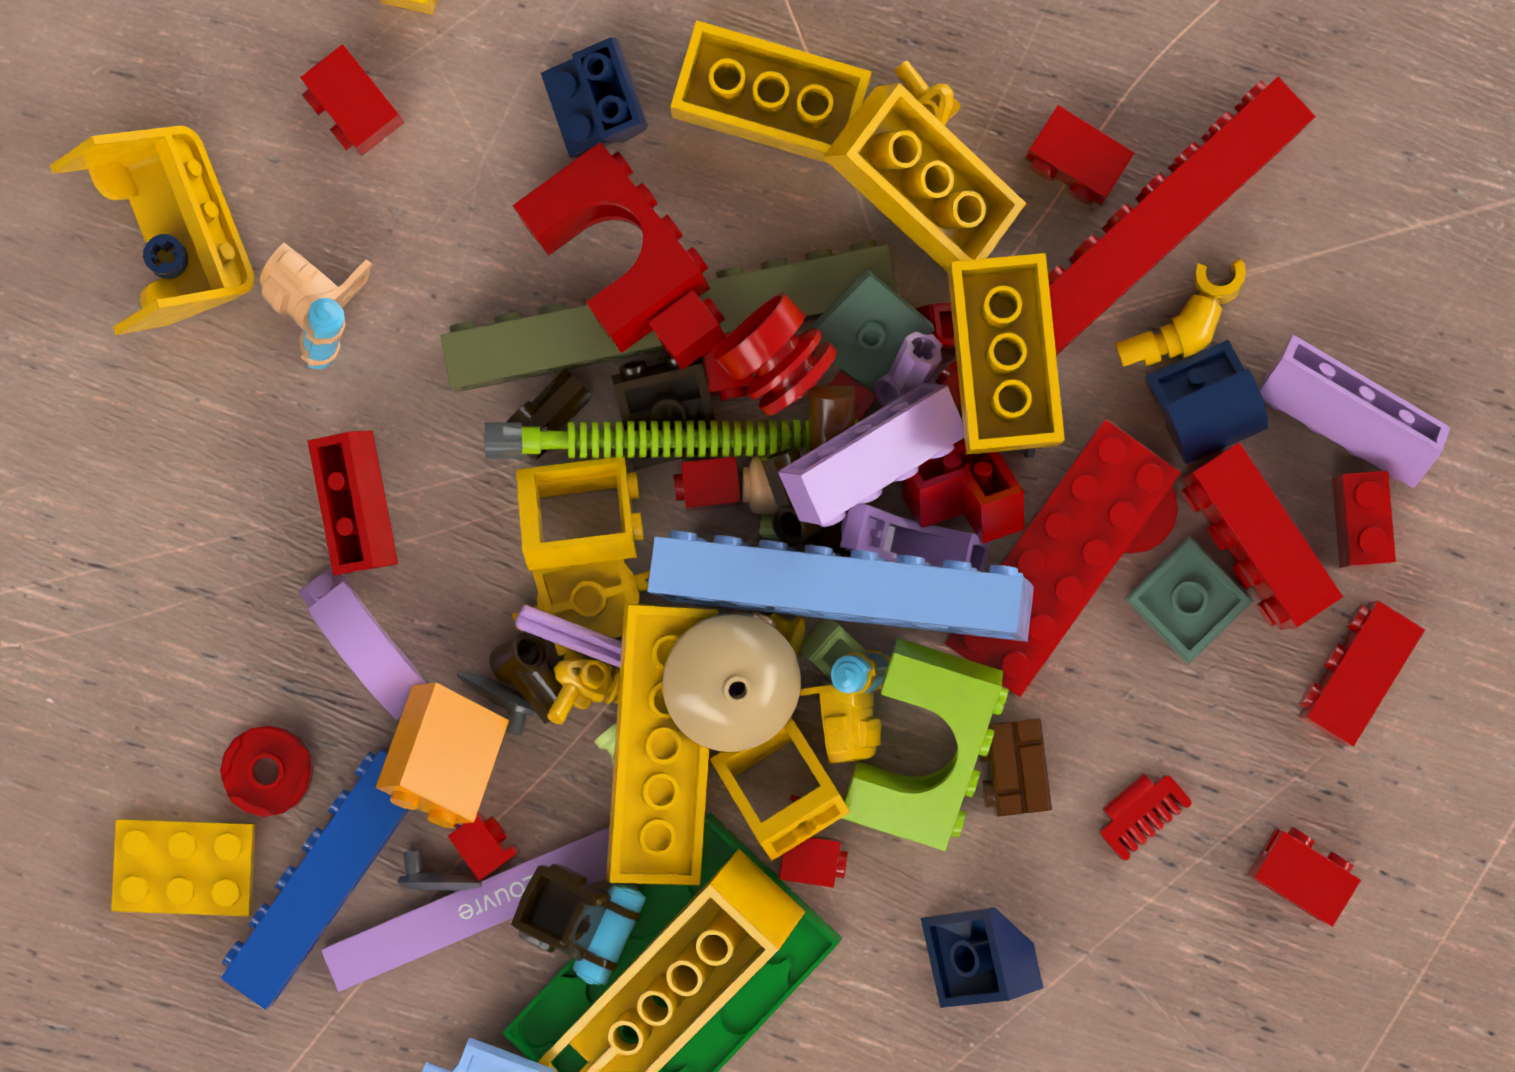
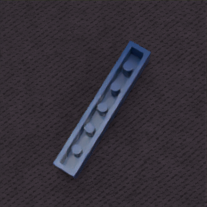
(315, 889)

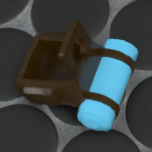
(578, 920)

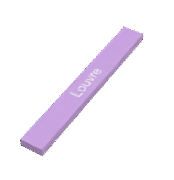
(455, 915)

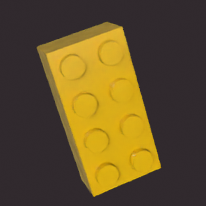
(766, 91)
(923, 177)
(1005, 353)

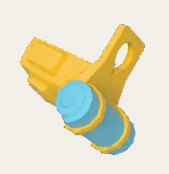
(848, 703)

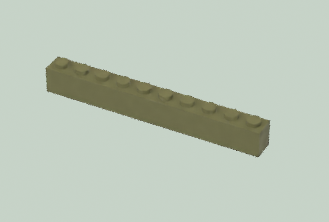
(574, 339)

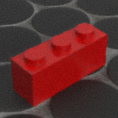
(352, 502)
(1360, 672)

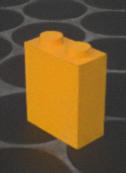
(442, 755)

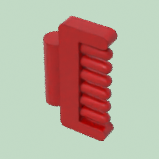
(1134, 804)

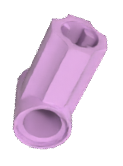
(912, 367)

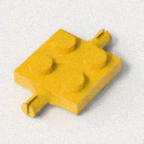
(589, 595)

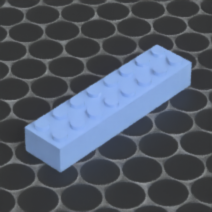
(842, 588)

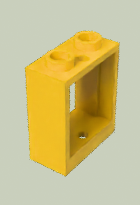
(570, 479)
(800, 818)

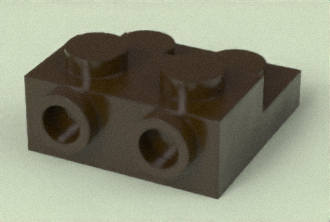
(661, 395)

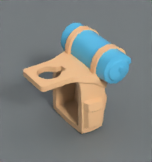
(312, 300)

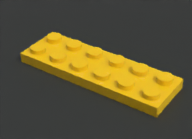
(656, 767)

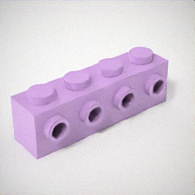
(1353, 412)
(873, 454)

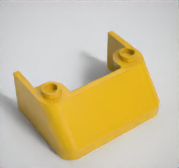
(173, 194)

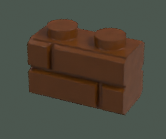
(1017, 769)

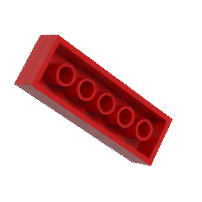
(1074, 547)

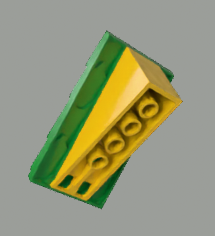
(691, 977)

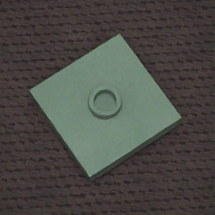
(869, 328)
(1188, 599)

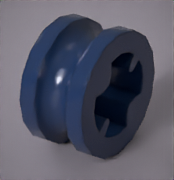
(165, 270)

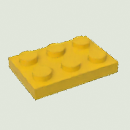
(183, 867)

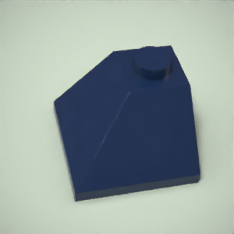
(979, 958)

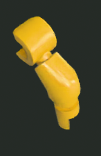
(1191, 328)

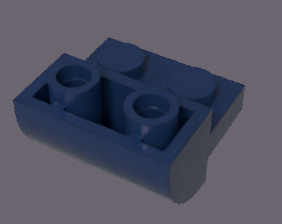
(594, 98)
(1208, 401)

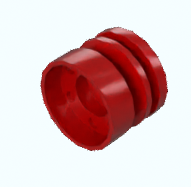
(783, 362)

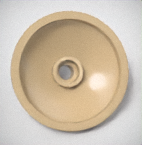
(709, 661)

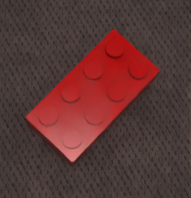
(1260, 539)

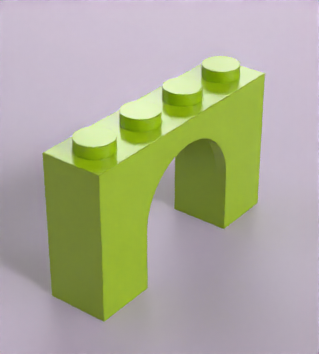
(929, 805)

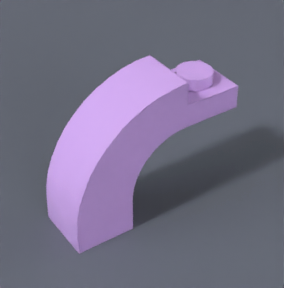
(892, 535)
(361, 641)

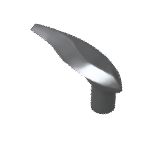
(436, 880)

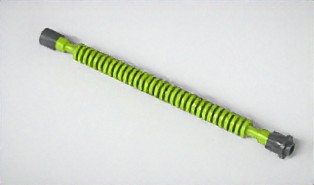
(513, 440)

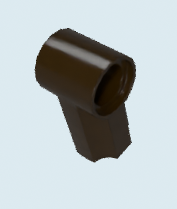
(553, 406)
(784, 519)
(525, 665)

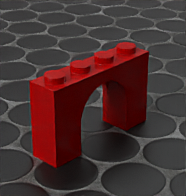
(600, 190)

